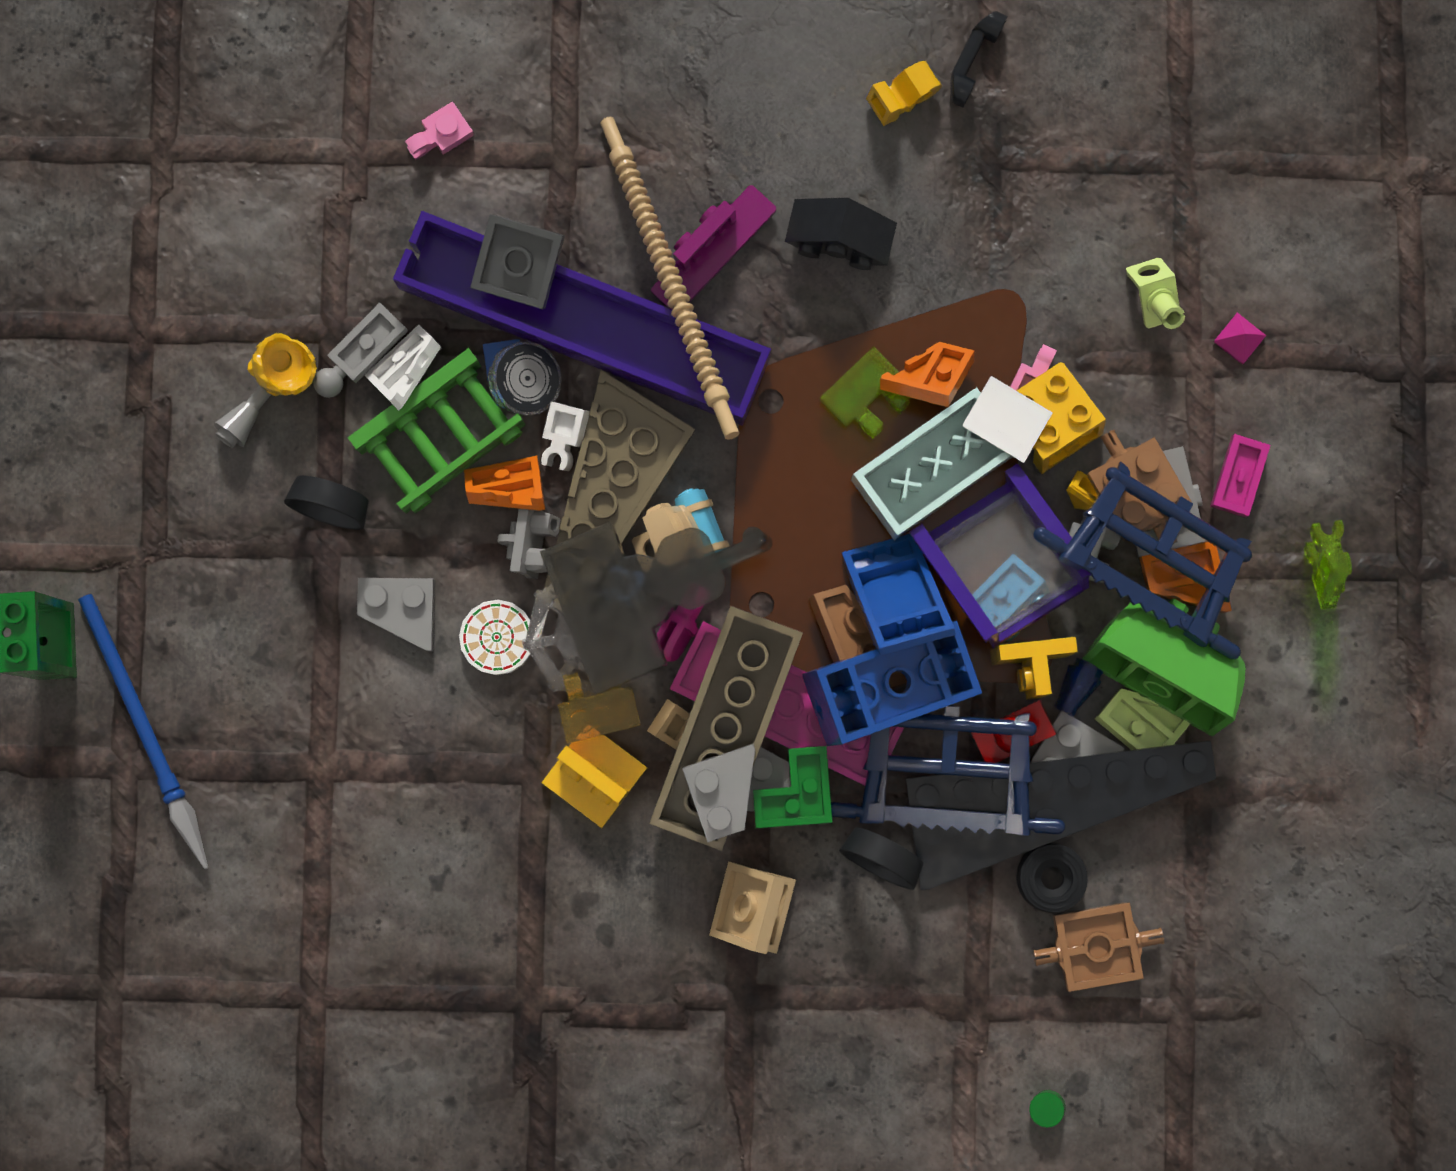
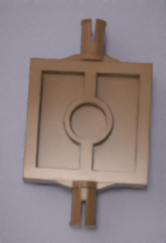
(1148, 466)
(1098, 946)

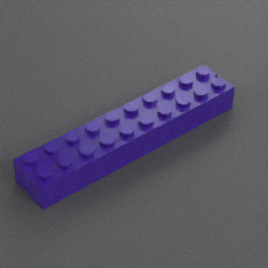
(582, 320)

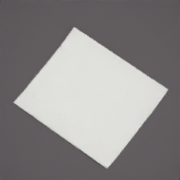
(1007, 419)

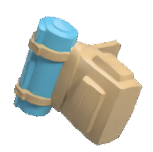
(690, 511)

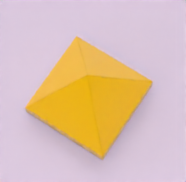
(1081, 491)

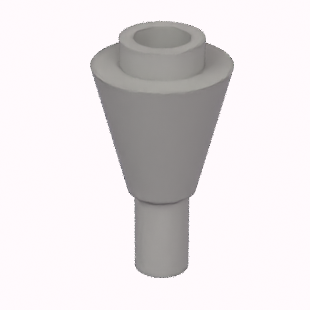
(237, 423)

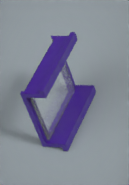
(997, 565)

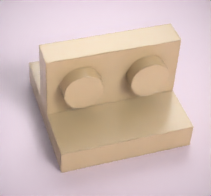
(752, 908)

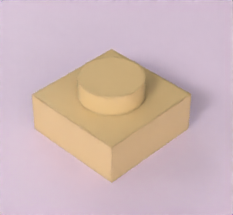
(669, 724)

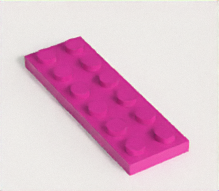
(793, 718)

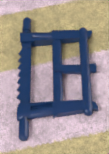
(1218, 586)
(1018, 772)

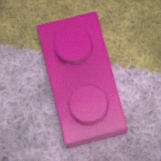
(1240, 475)

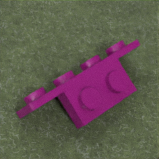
(717, 240)

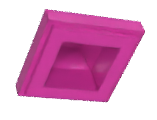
(1239, 338)

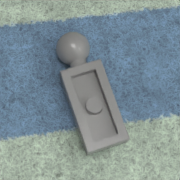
(360, 350)

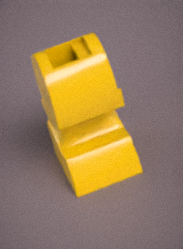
(909, 88)

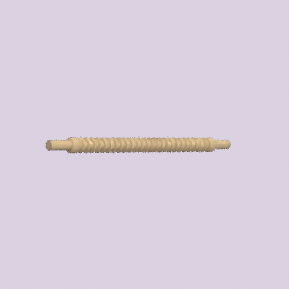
(715, 394)

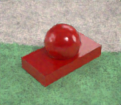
(998, 747)

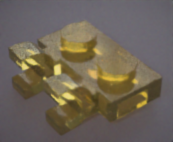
(598, 713)

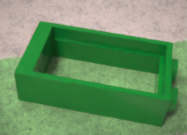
(31, 619)

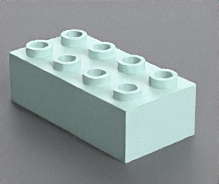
(927, 469)

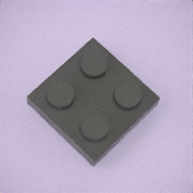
(517, 261)

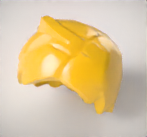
(282, 365)

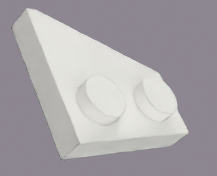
(404, 366)

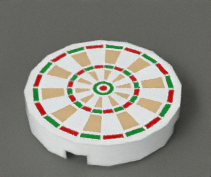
(494, 636)

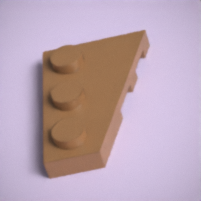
(845, 627)

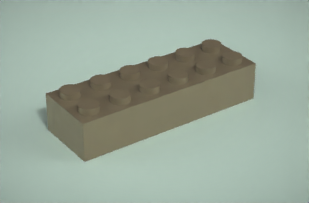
(728, 711)

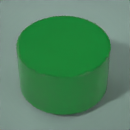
(1047, 1108)

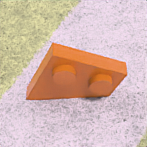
(932, 375)
(506, 484)
(1170, 583)

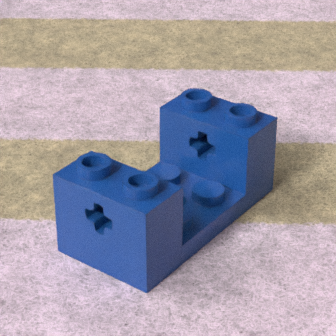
(855, 694)

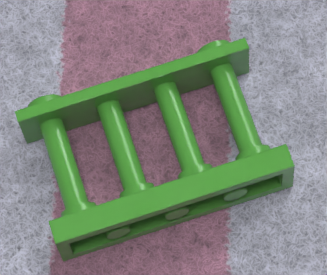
(433, 394)

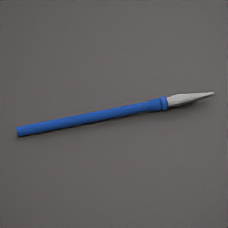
(180, 811)

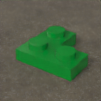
(806, 799)

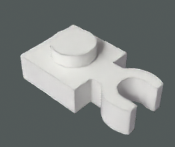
(565, 428)

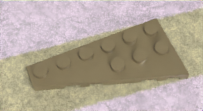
(620, 461)

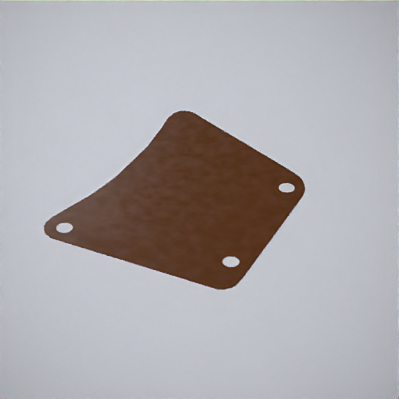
(801, 463)

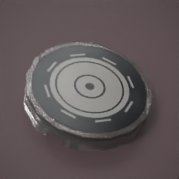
(524, 378)

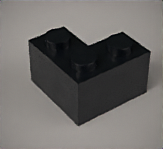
(841, 231)

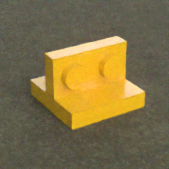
(1034, 655)
(594, 777)

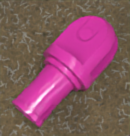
(677, 632)

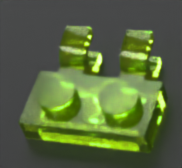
(858, 389)
(1329, 564)

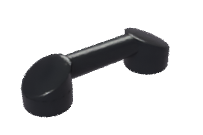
(989, 29)

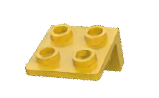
(1074, 416)

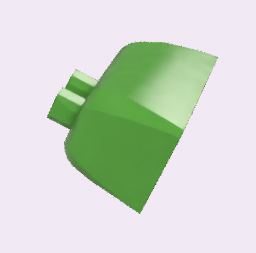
(1170, 668)

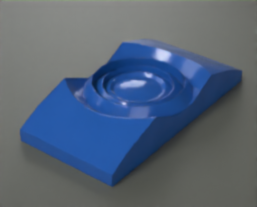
(897, 594)

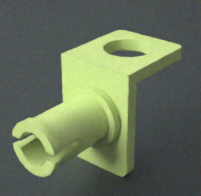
(1157, 294)

